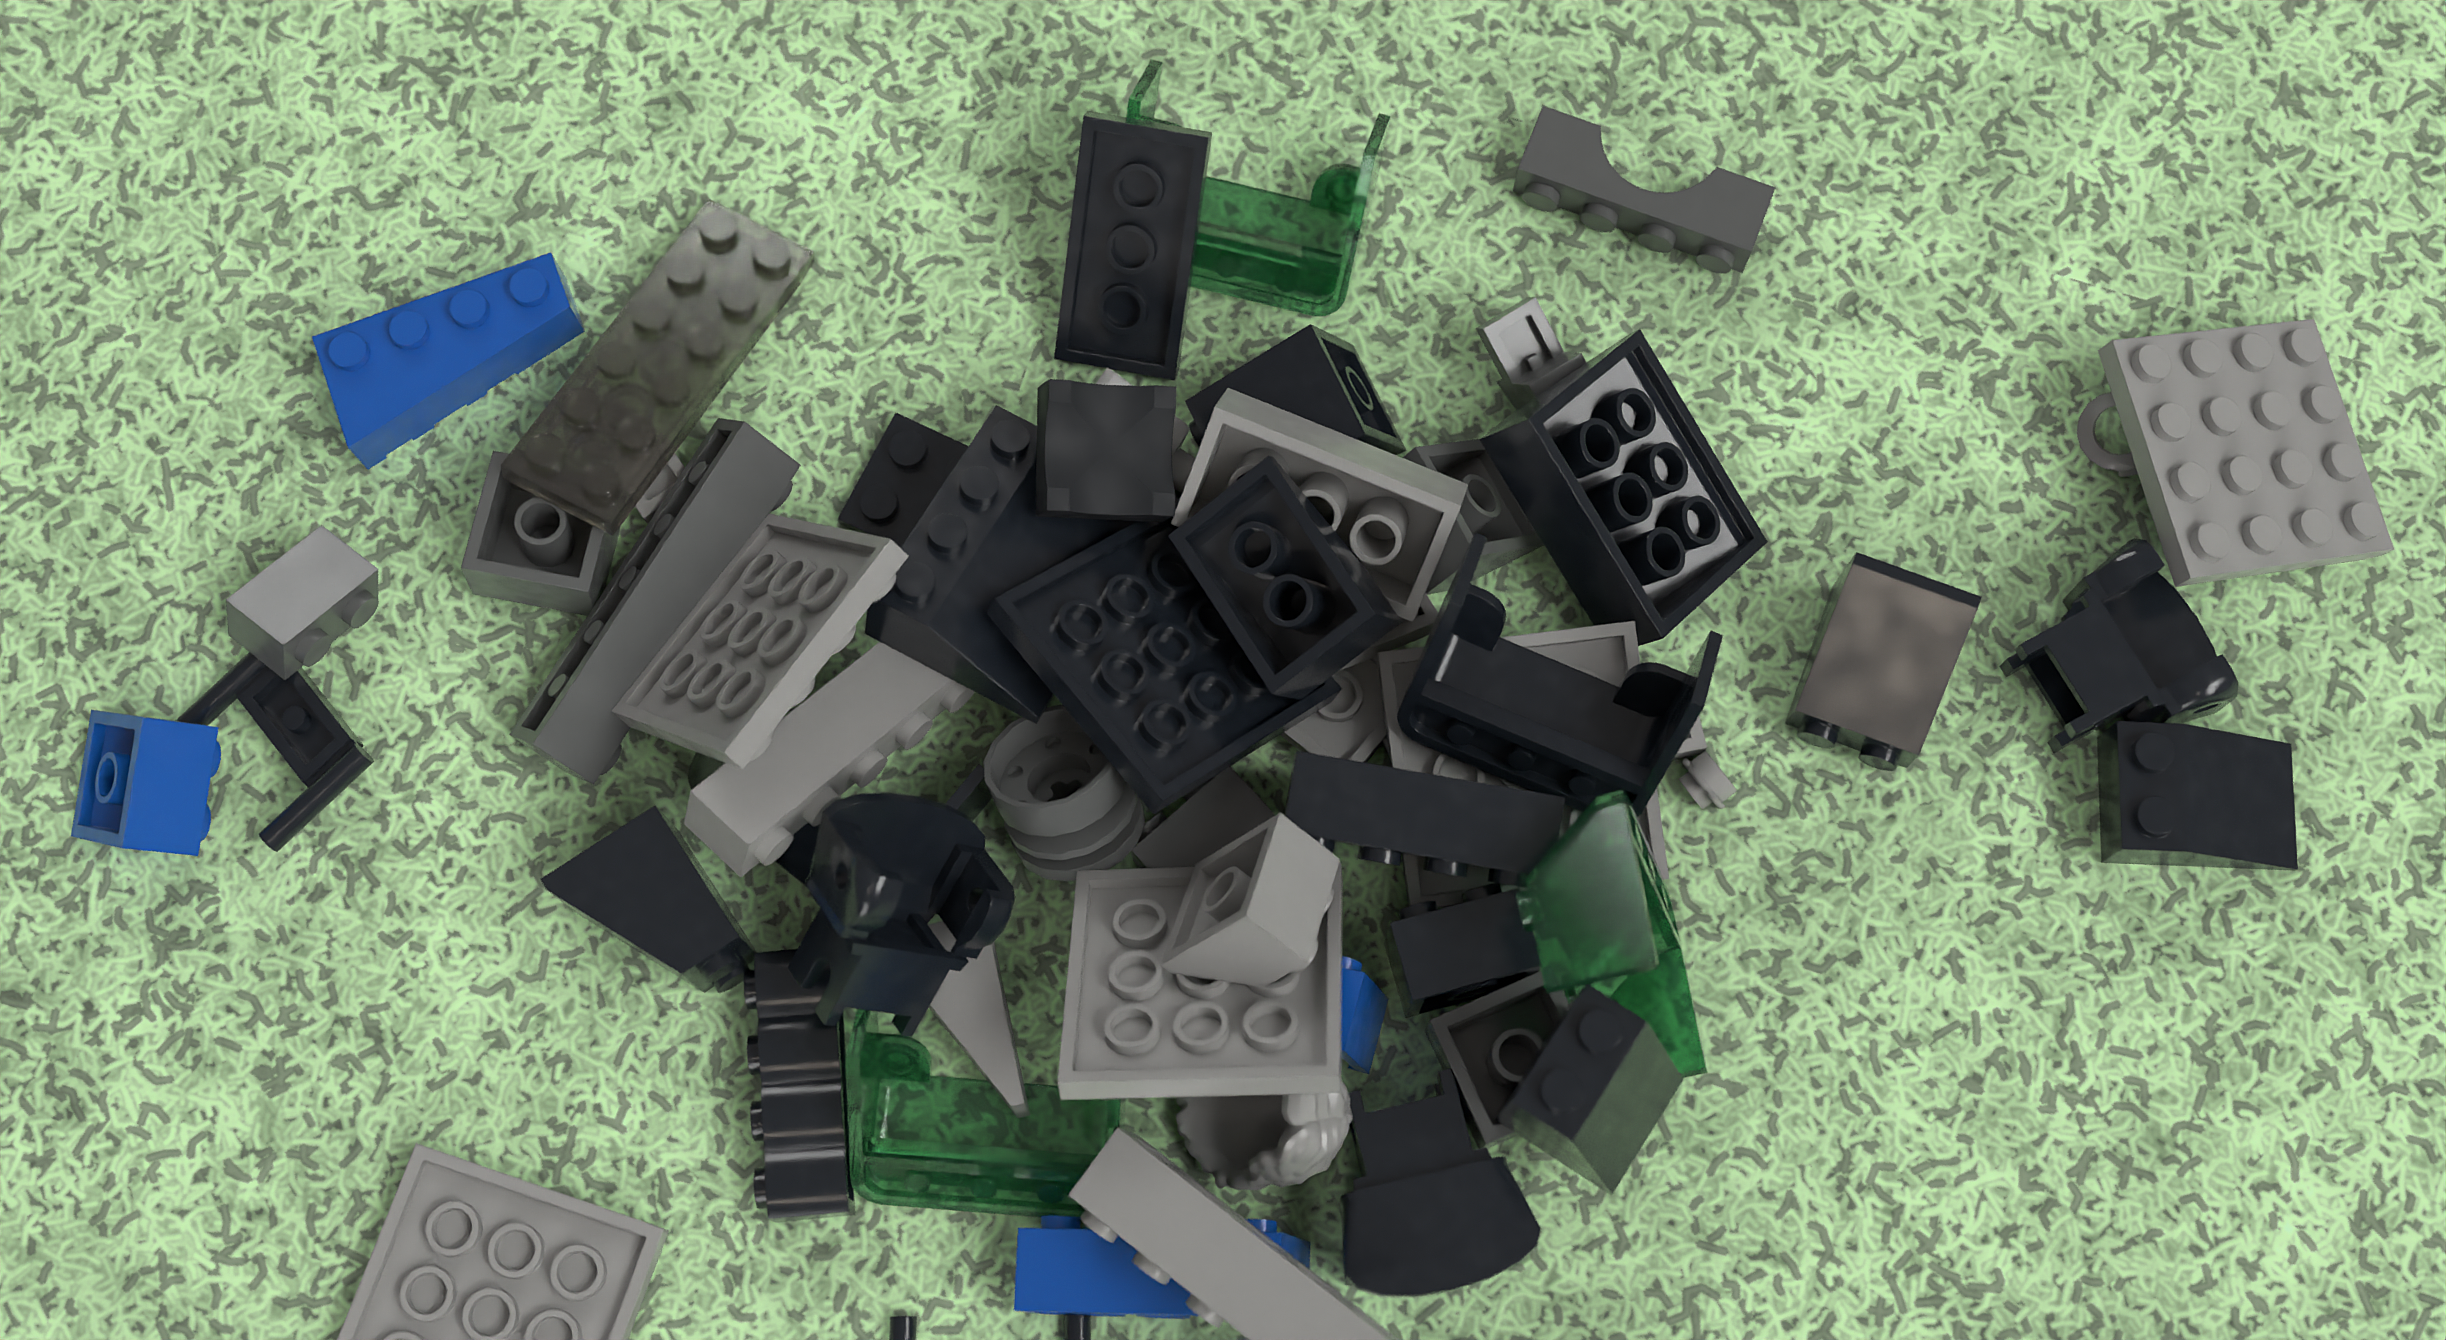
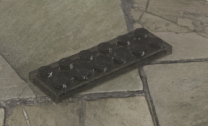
(658, 367)

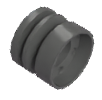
(1061, 797)

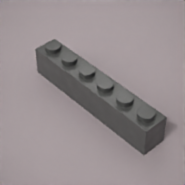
(677, 558)

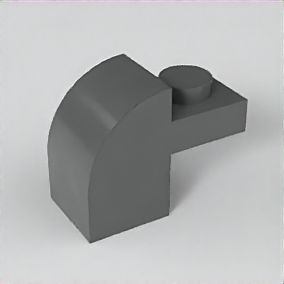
(1526, 351)

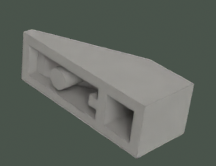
(978, 1018)

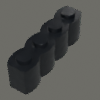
(801, 1096)

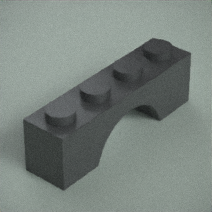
(1710, 220)

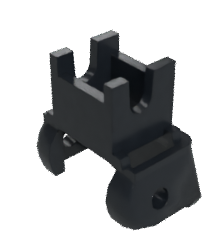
(2125, 652)
(879, 880)
(1427, 1203)

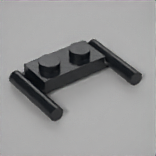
(300, 727)

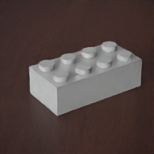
(1376, 502)

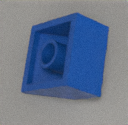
(146, 783)

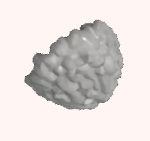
(1264, 1137)

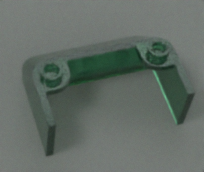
(1277, 244)
(1612, 925)
(956, 1140)

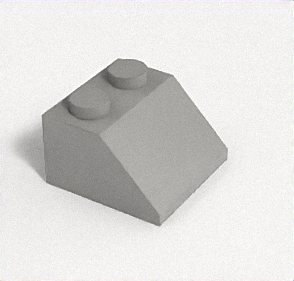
(1254, 907)

